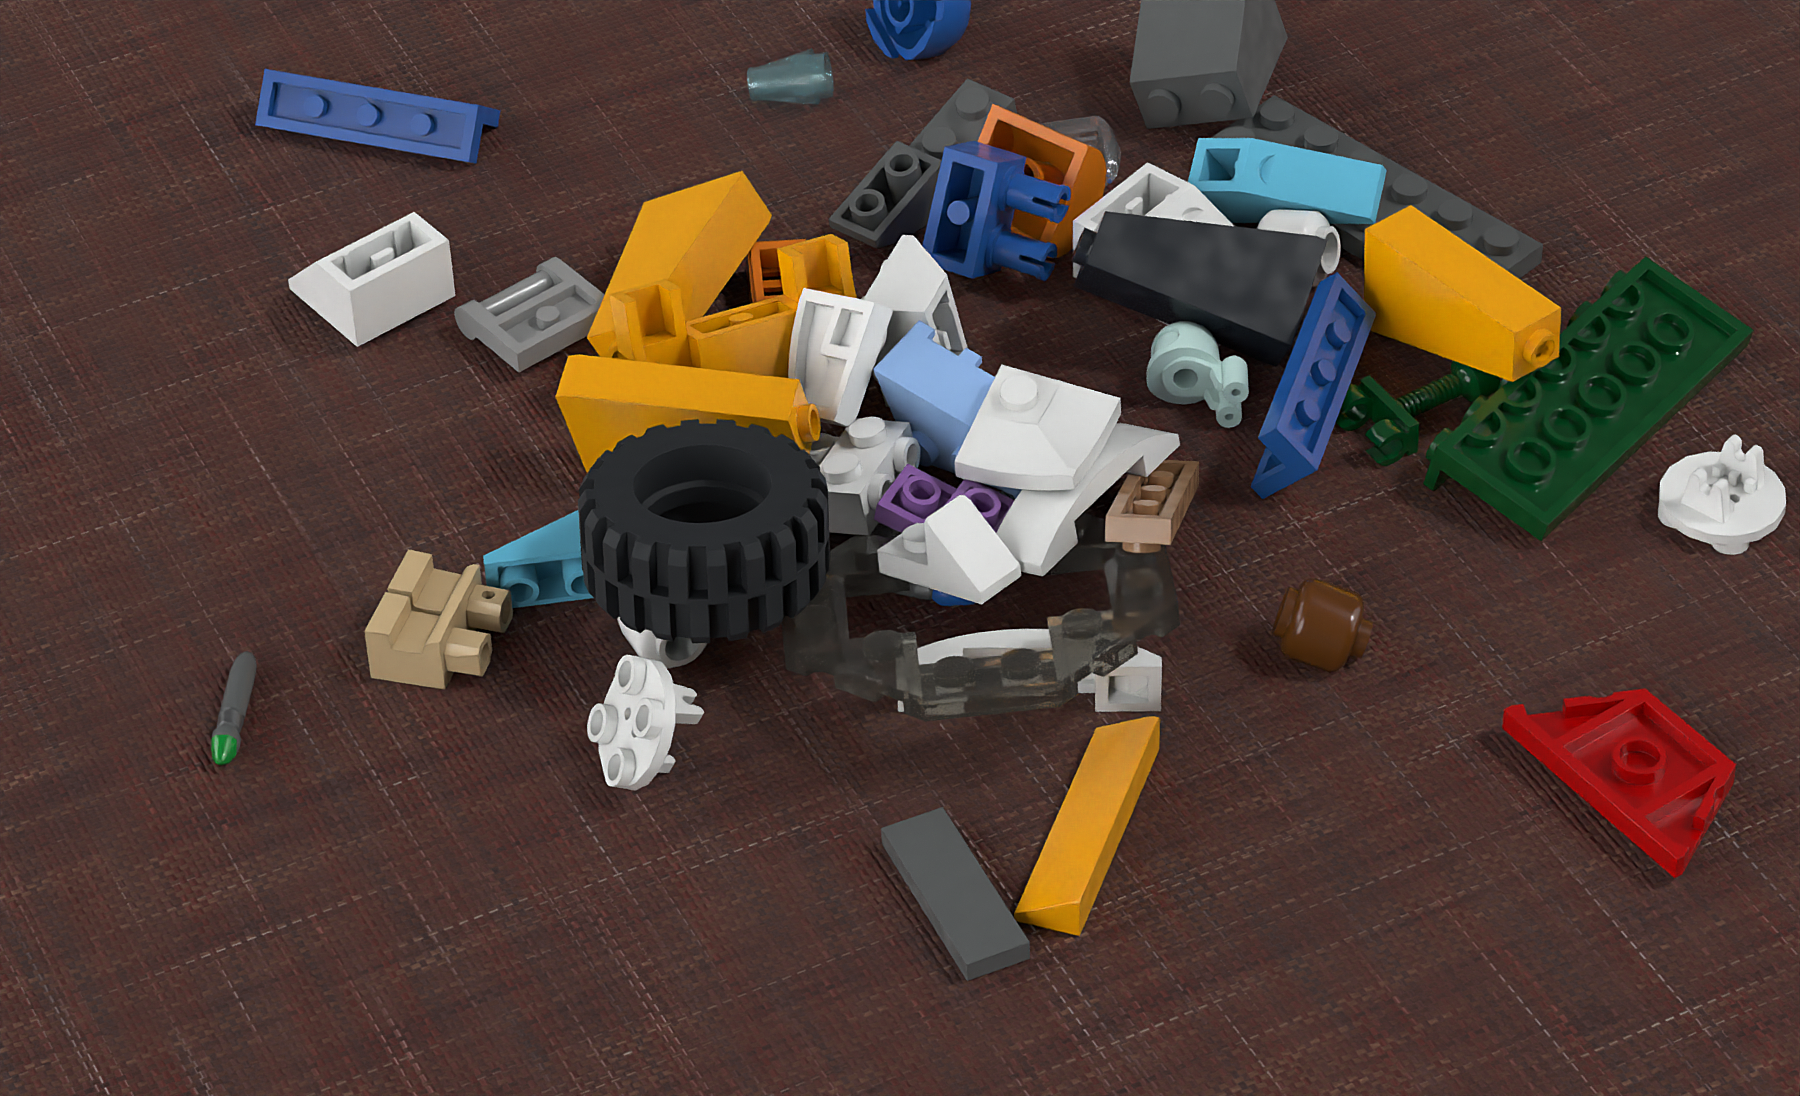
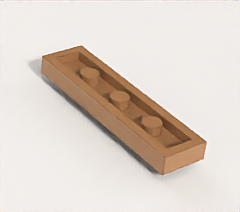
(1152, 506)

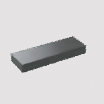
(955, 894)

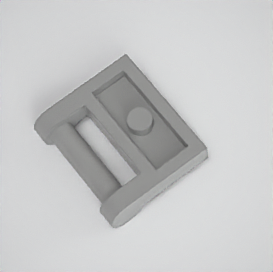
(533, 315)

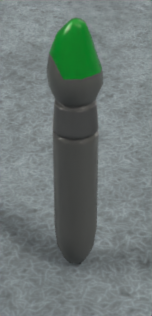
(233, 710)

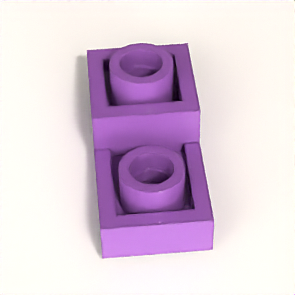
(918, 495)

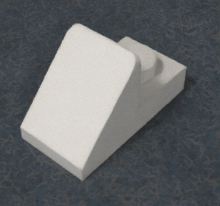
(952, 554)

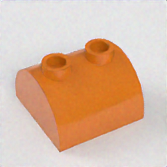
(1052, 159)

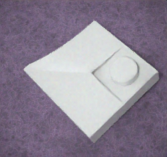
(835, 351)
(1036, 433)

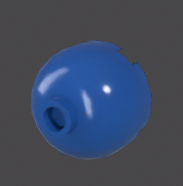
(917, 26)

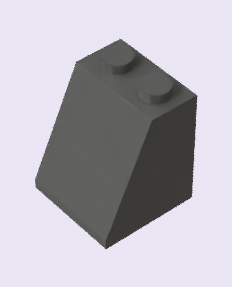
(1204, 59)

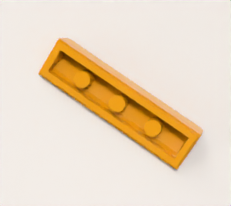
(1090, 826)

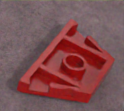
(1633, 767)

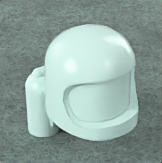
(1189, 369)

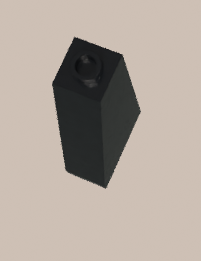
(1229, 279)

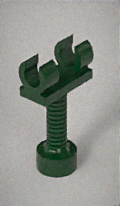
(1395, 426)

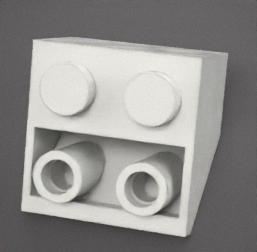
(379, 279)
(916, 291)

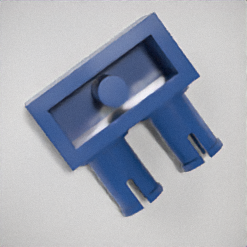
(975, 211)

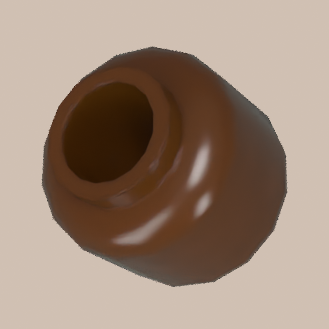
(1321, 624)

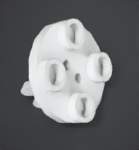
(1723, 497)
(639, 722)

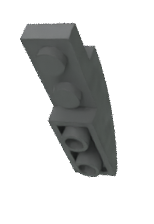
(901, 186)

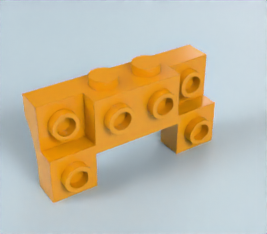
(742, 339)

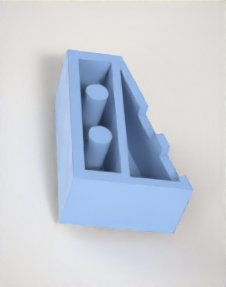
(934, 394)

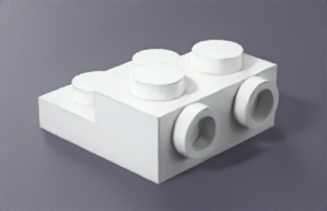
(862, 468)

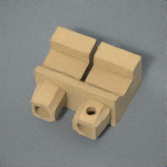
(430, 623)

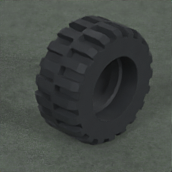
(704, 530)

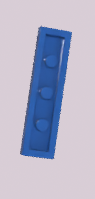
(373, 116)
(1313, 385)

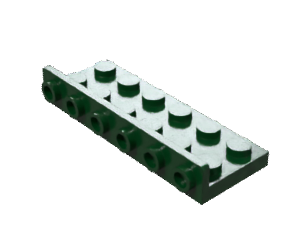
(1579, 418)

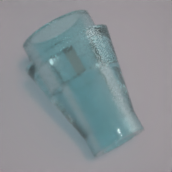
(793, 79)

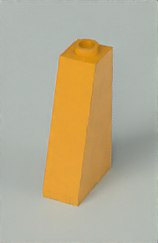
(690, 240)
(1455, 299)
(622, 398)

